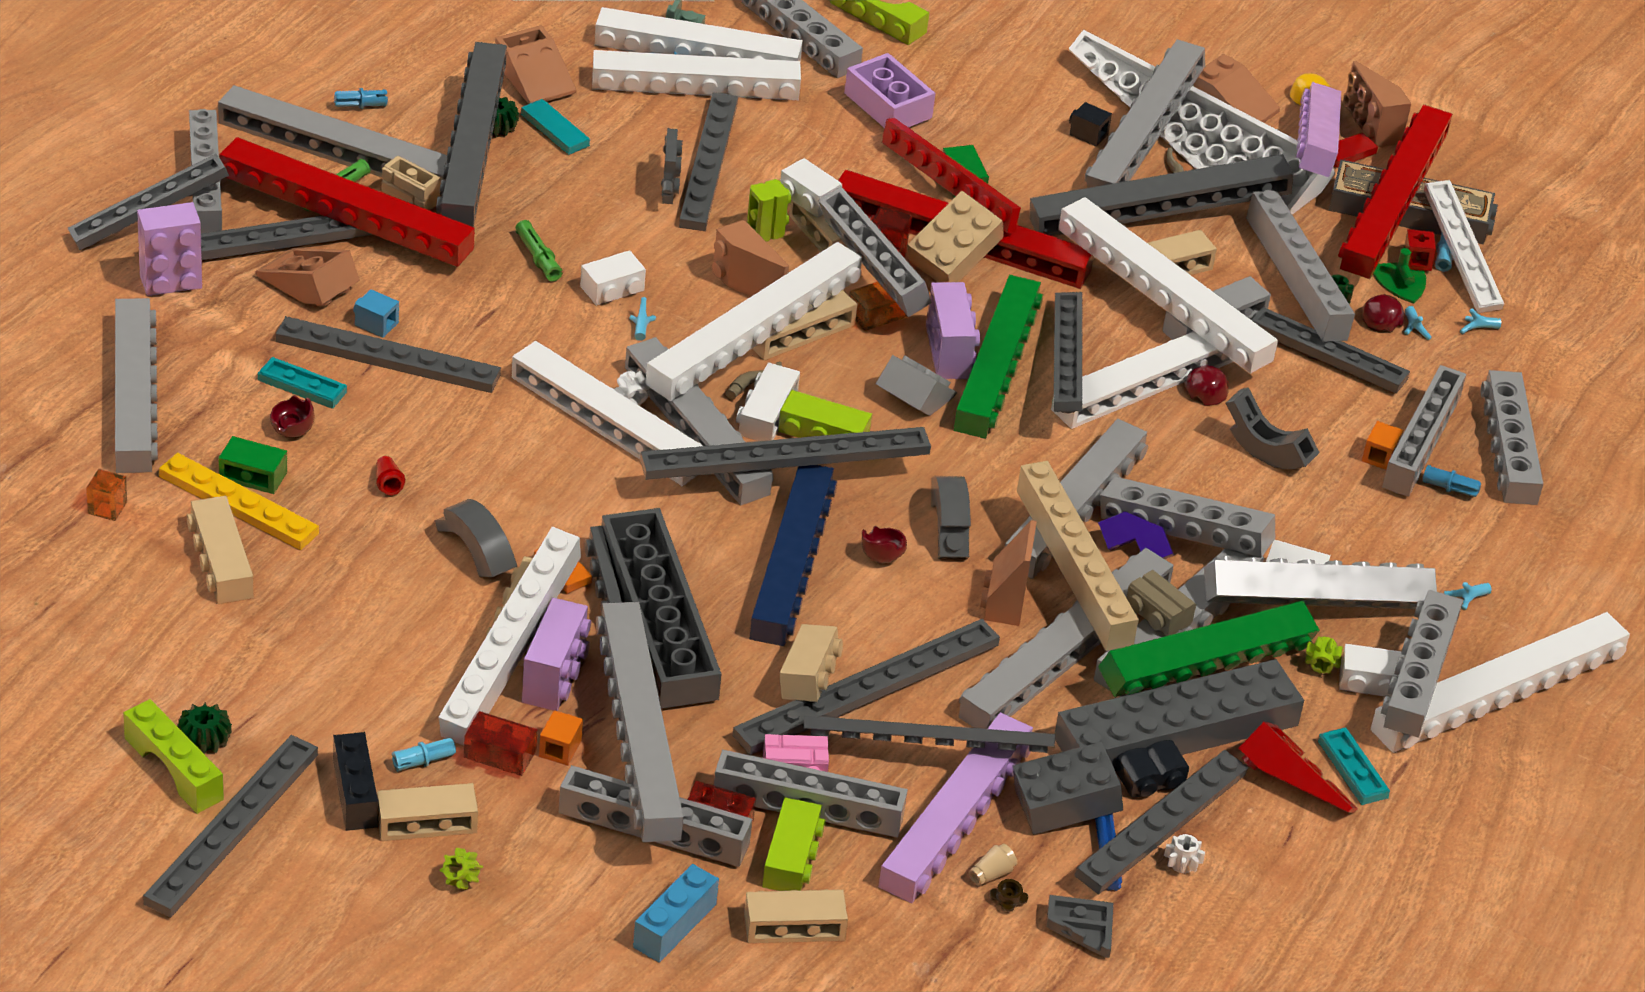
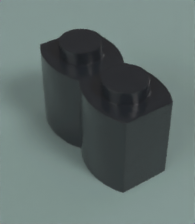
(1152, 768)

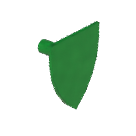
(1400, 279)

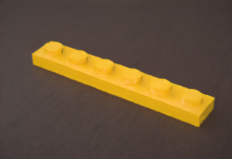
(243, 502)

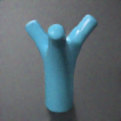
(641, 321)
(1479, 321)
(1415, 322)
(1469, 592)

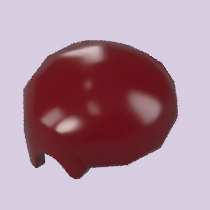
(1383, 313)
(1207, 384)
(292, 417)
(884, 544)

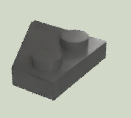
(1082, 922)

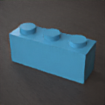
(675, 913)

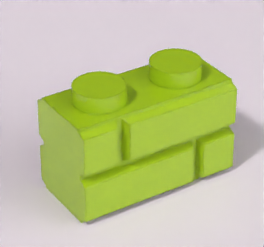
(769, 209)

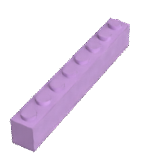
(1319, 129)
(951, 815)

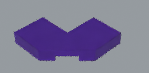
(1128, 528)

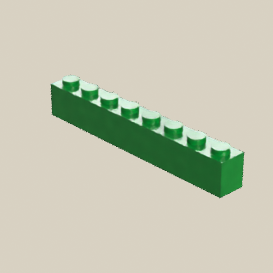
(998, 357)
(1208, 649)

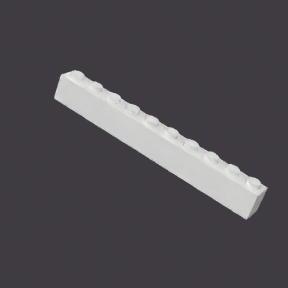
(1168, 285)
(753, 321)
(1513, 677)

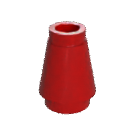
(389, 476)

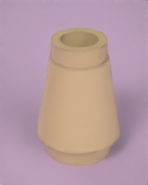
(993, 864)

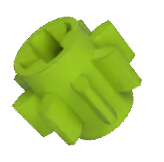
(1323, 654)
(453, 871)

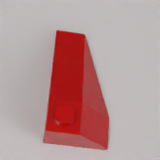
(1281, 757)

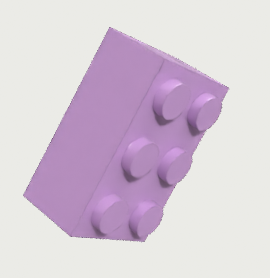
(889, 91)
(170, 248)
(952, 330)
(555, 654)

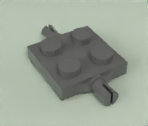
(672, 166)

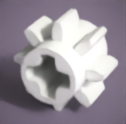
(633, 386)
(1184, 853)

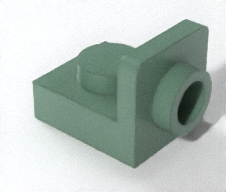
(674, 12)

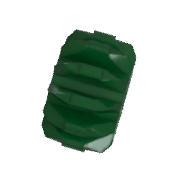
(506, 117)
(206, 726)

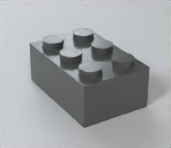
(1067, 787)

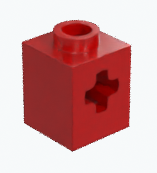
(1422, 245)

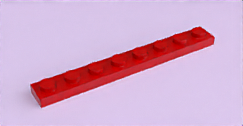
(948, 172)

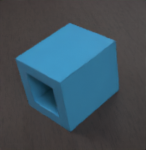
(376, 313)

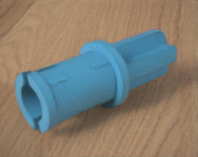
(361, 98)
(1451, 481)

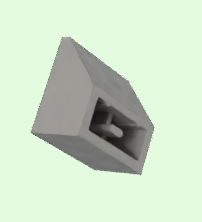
(915, 384)

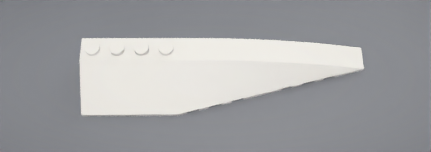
(1202, 127)

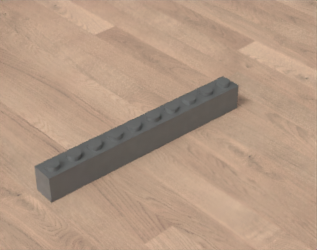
(472, 133)
(1170, 192)

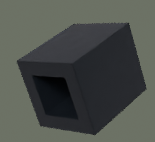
(1090, 123)

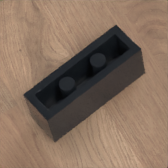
(355, 781)

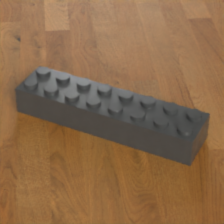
(653, 576)
(1189, 713)

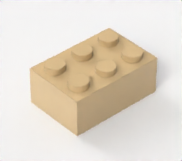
(955, 239)

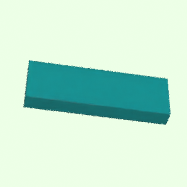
(555, 126)
(302, 382)
(1354, 766)

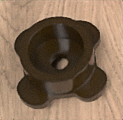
(1009, 894)

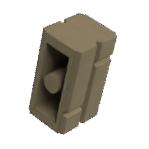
(1160, 603)

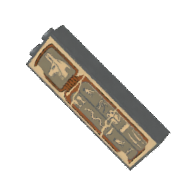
(1356, 182)

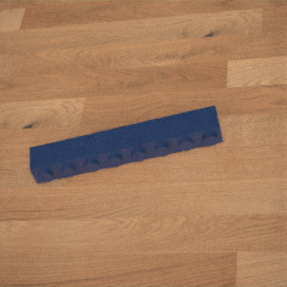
(792, 555)

